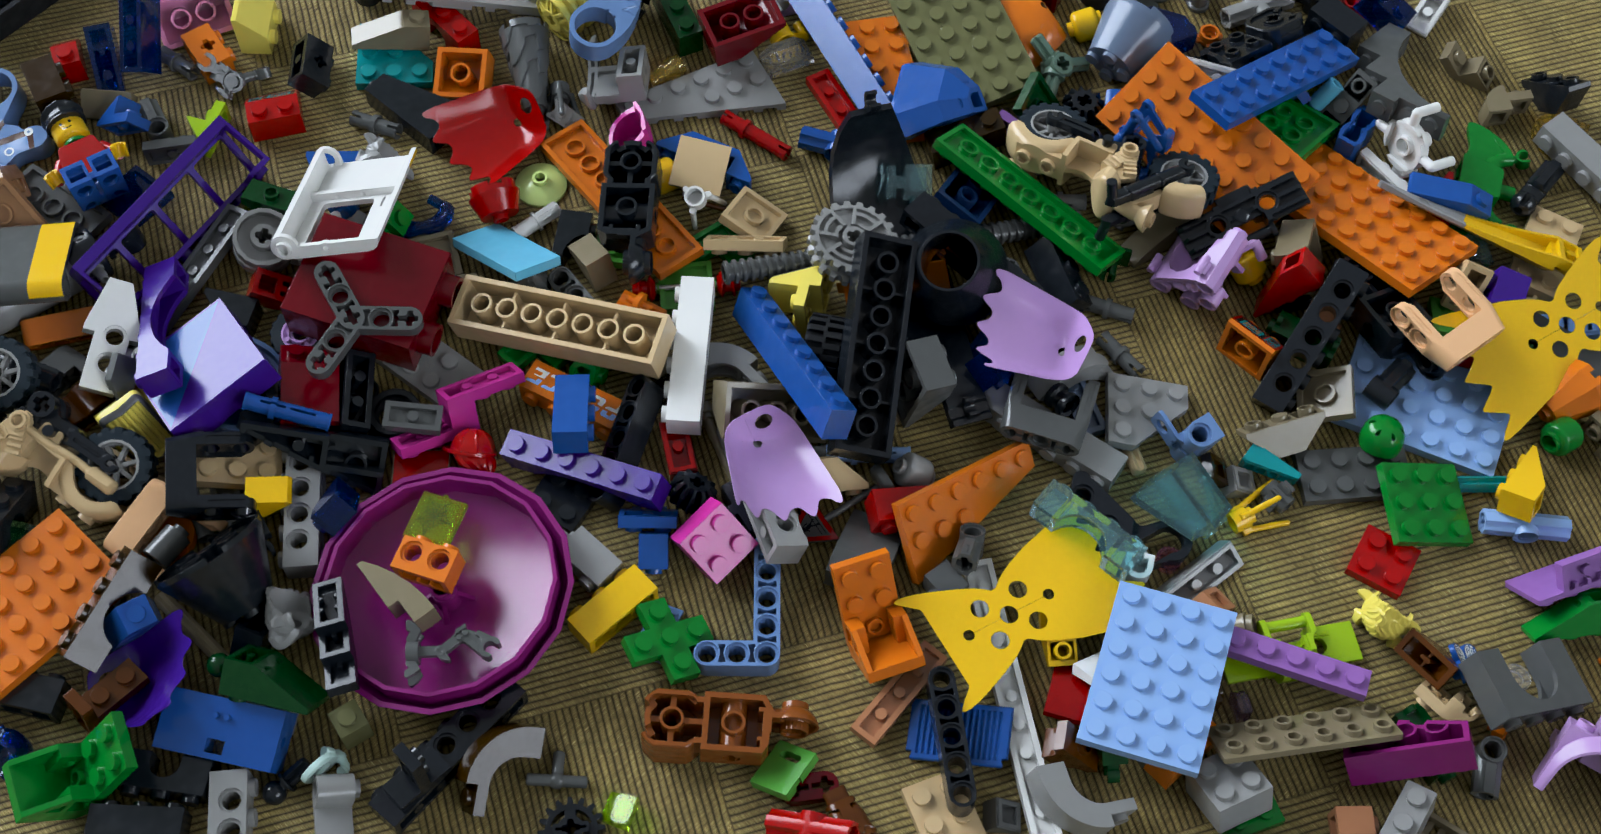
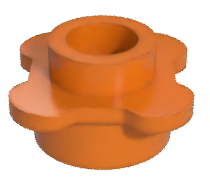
(1208, 34)

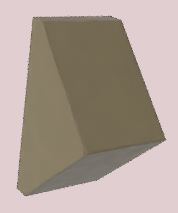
(593, 262)

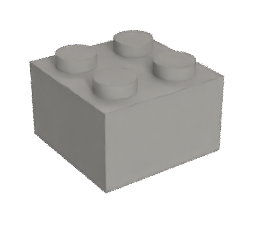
(1229, 792)

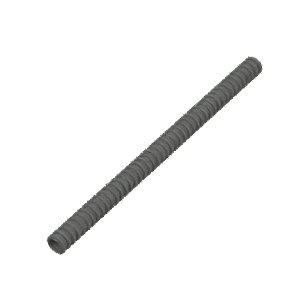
(769, 266)

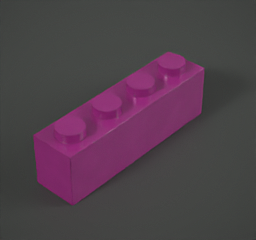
(1423, 751)

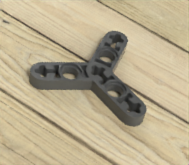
(350, 333)

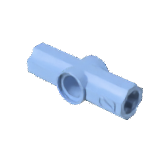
(1541, 527)

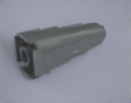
(527, 57)

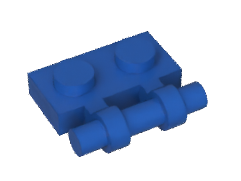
(636, 518)

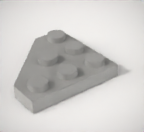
(1132, 404)

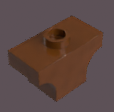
(1061, 746)

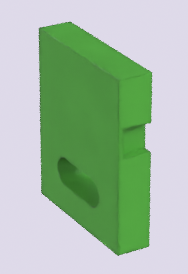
(781, 776)

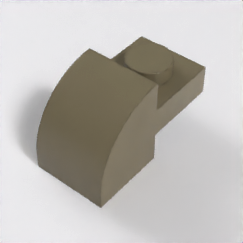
(1501, 105)

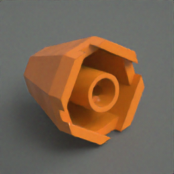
(1576, 396)

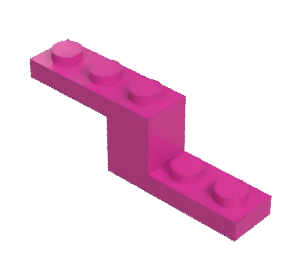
(459, 408)

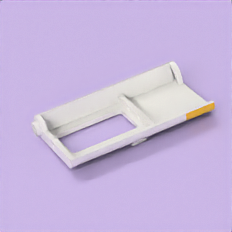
(337, 186)

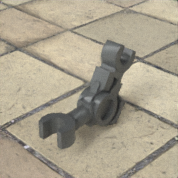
(231, 80)

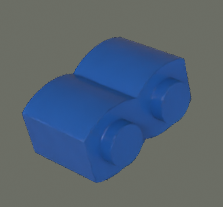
(1355, 134)

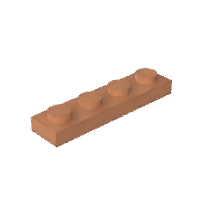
(895, 698)

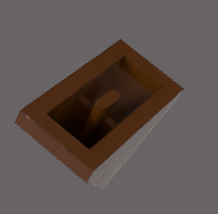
(1427, 658)

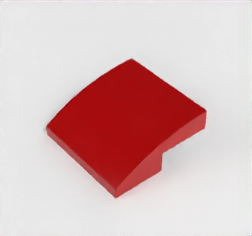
(1066, 695)

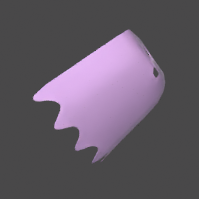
(1030, 329)
(779, 473)

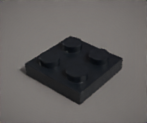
(565, 500)

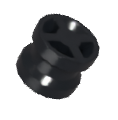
(1061, 400)

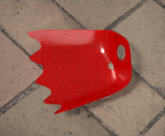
(484, 130)

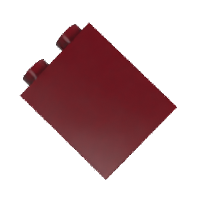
(390, 275)

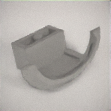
(620, 82)

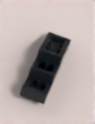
(335, 637)

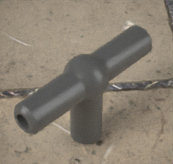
(557, 778)

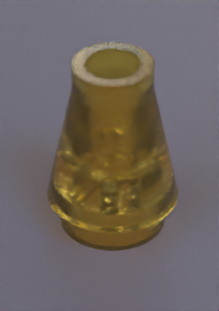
(668, 70)

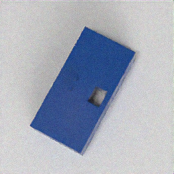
(225, 730)

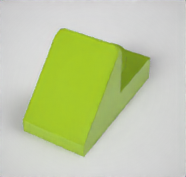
(199, 125)

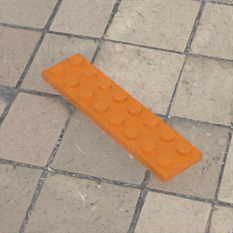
(580, 158)

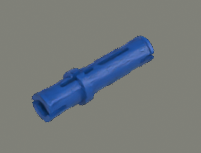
(275, 408)

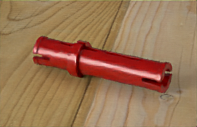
(761, 138)

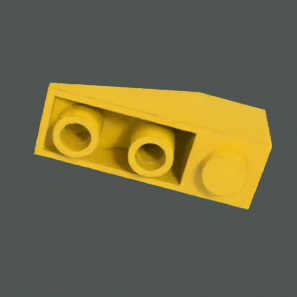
(1523, 488)

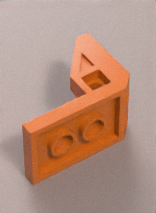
(873, 626)

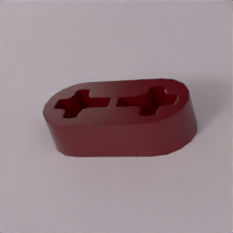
(811, 795)

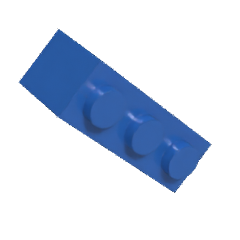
(573, 414)

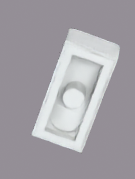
(1427, 16)

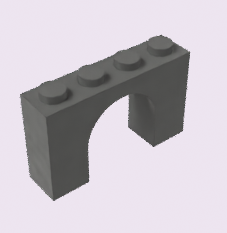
(1508, 705)

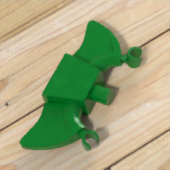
(1484, 165)

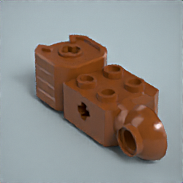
(718, 726)

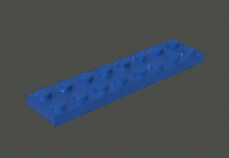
(1273, 79)

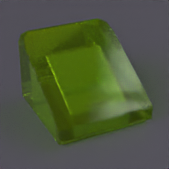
(620, 810)

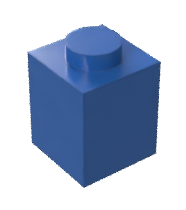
(653, 551)

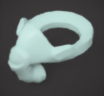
(327, 759)

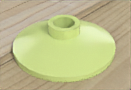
(541, 193)

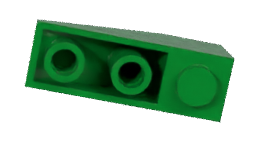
(1568, 619)

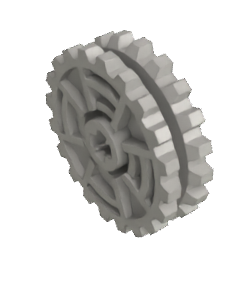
(835, 236)

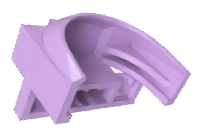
(1575, 740)

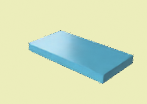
(506, 252)

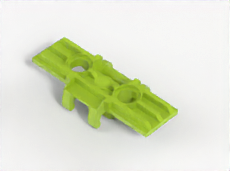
(1337, 639)

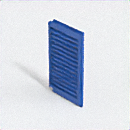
(986, 730)

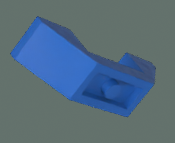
(737, 172)

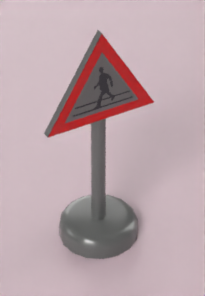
(817, 527)

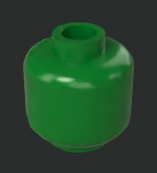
(1561, 436)

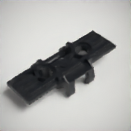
(1242, 207)

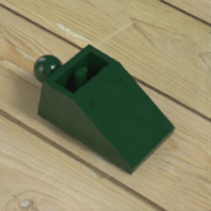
(265, 679)

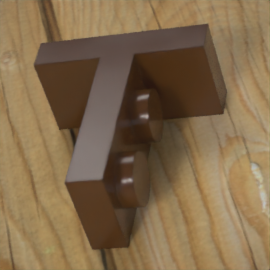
(106, 694)

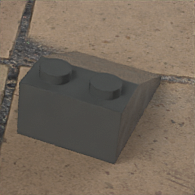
(924, 379)
(858, 540)

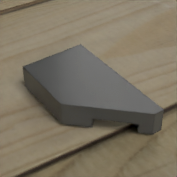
(120, 374)

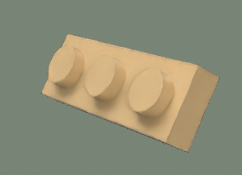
(745, 244)

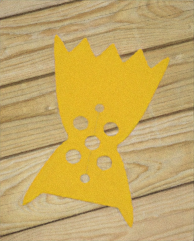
(1525, 376)
(1052, 561)

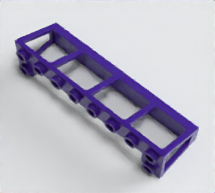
(157, 191)

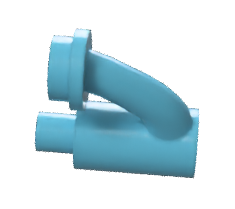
(1326, 94)

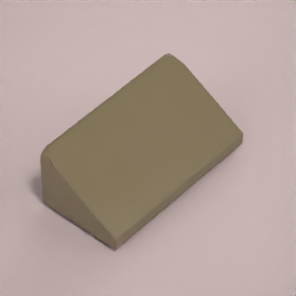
(96, 101)

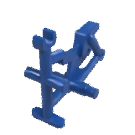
(1155, 143)

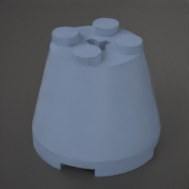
(1127, 39)

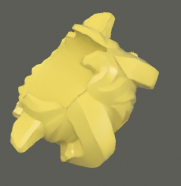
(1382, 619)

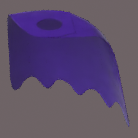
(161, 658)

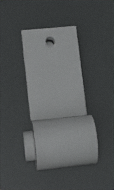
(333, 802)

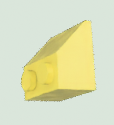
(256, 25)

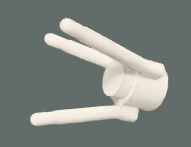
(697, 199)

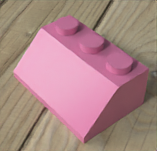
(185, 15)

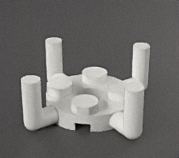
(1418, 142)

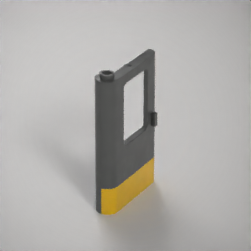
(35, 263)

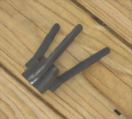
(561, 91)

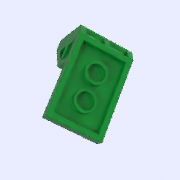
(69, 776)

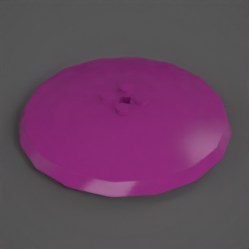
(510, 588)

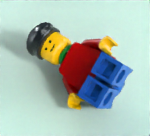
(83, 161)

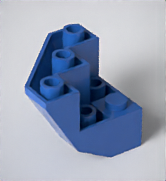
(934, 97)

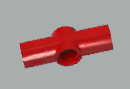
(807, 822)

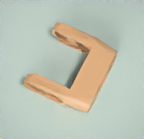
(1464, 340)
(144, 520)

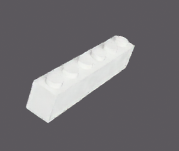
(690, 356)

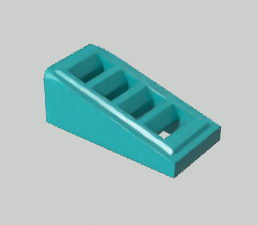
(1269, 465)

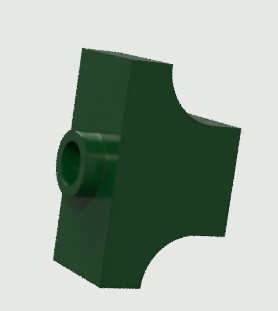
(266, 195)

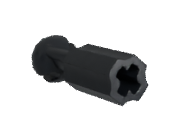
(1536, 188)

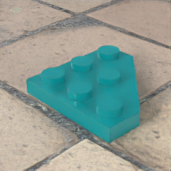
(404, 65)

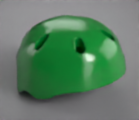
(1386, 429)

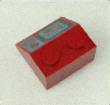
(275, 115)

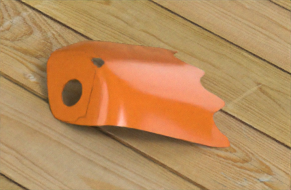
(1033, 18)

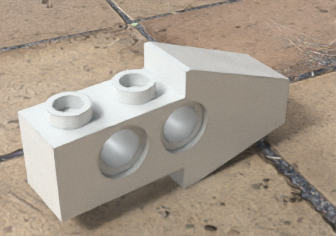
(112, 312)

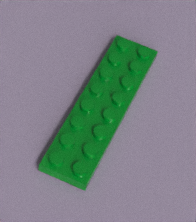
(1028, 199)

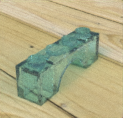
(1061, 508)

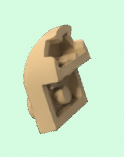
(1444, 704)

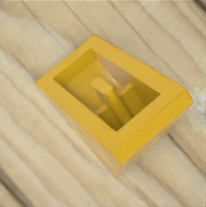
(269, 492)

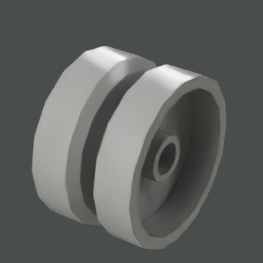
(249, 231)

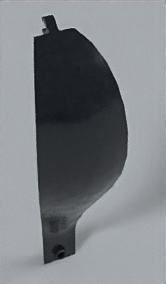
(857, 173)

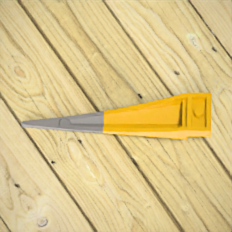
(1535, 248)

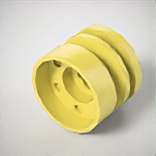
(558, 14)

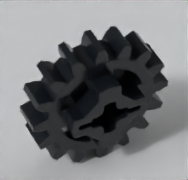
(571, 820)

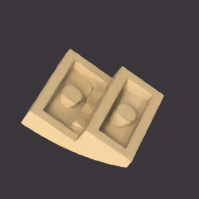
(700, 164)

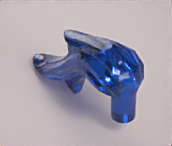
(435, 224)

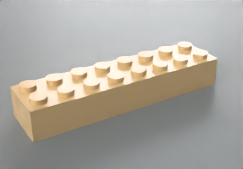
(562, 326)

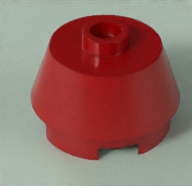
(495, 201)

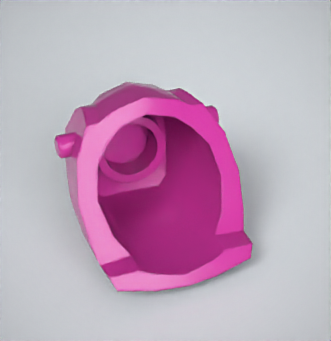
(631, 126)

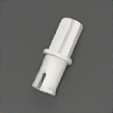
(537, 220)

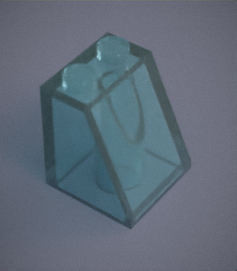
(1184, 499)

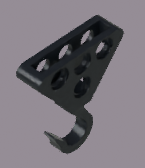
(1087, 488)

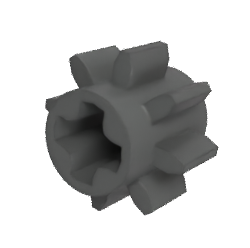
(1283, 489)

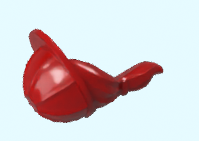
(473, 450)

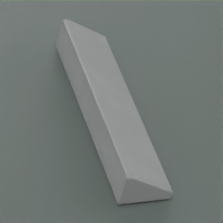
(1204, 571)

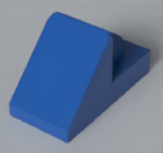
(123, 118)

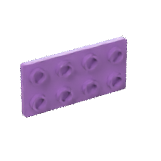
(1559, 579)

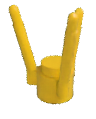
(1242, 519)

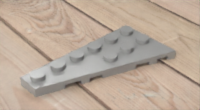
(711, 91)

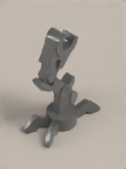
(414, 652)

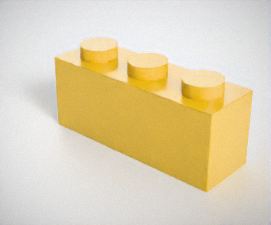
(611, 608)

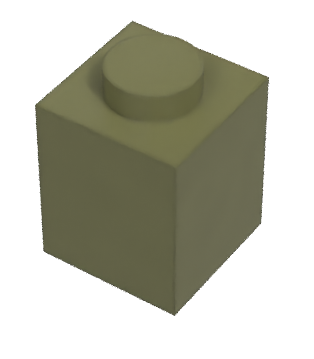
(350, 724)

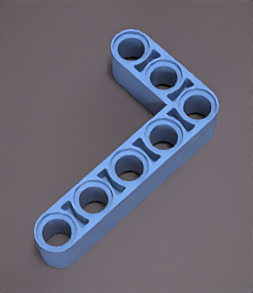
(761, 643)

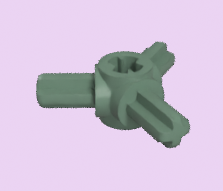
(1056, 64)

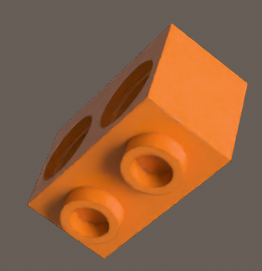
(425, 568)

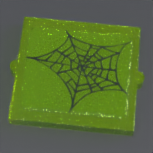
(436, 518)

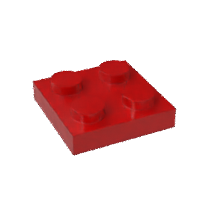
(1381, 563)

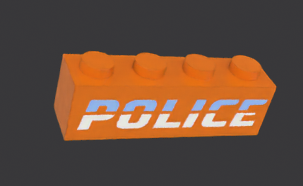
(539, 391)

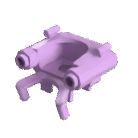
(1203, 277)

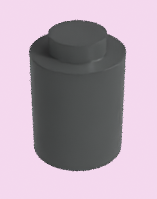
(167, 545)

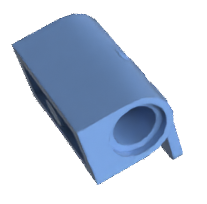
(1196, 438)

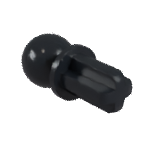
(276, 791)

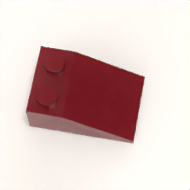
(738, 27)
(301, 388)

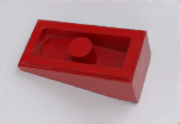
(678, 452)

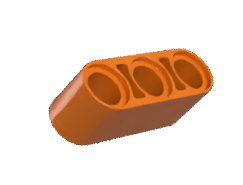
(55, 329)

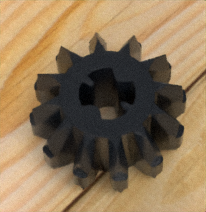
(1085, 102)
(691, 491)

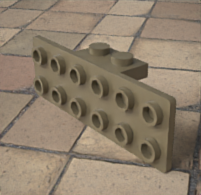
(1303, 733)

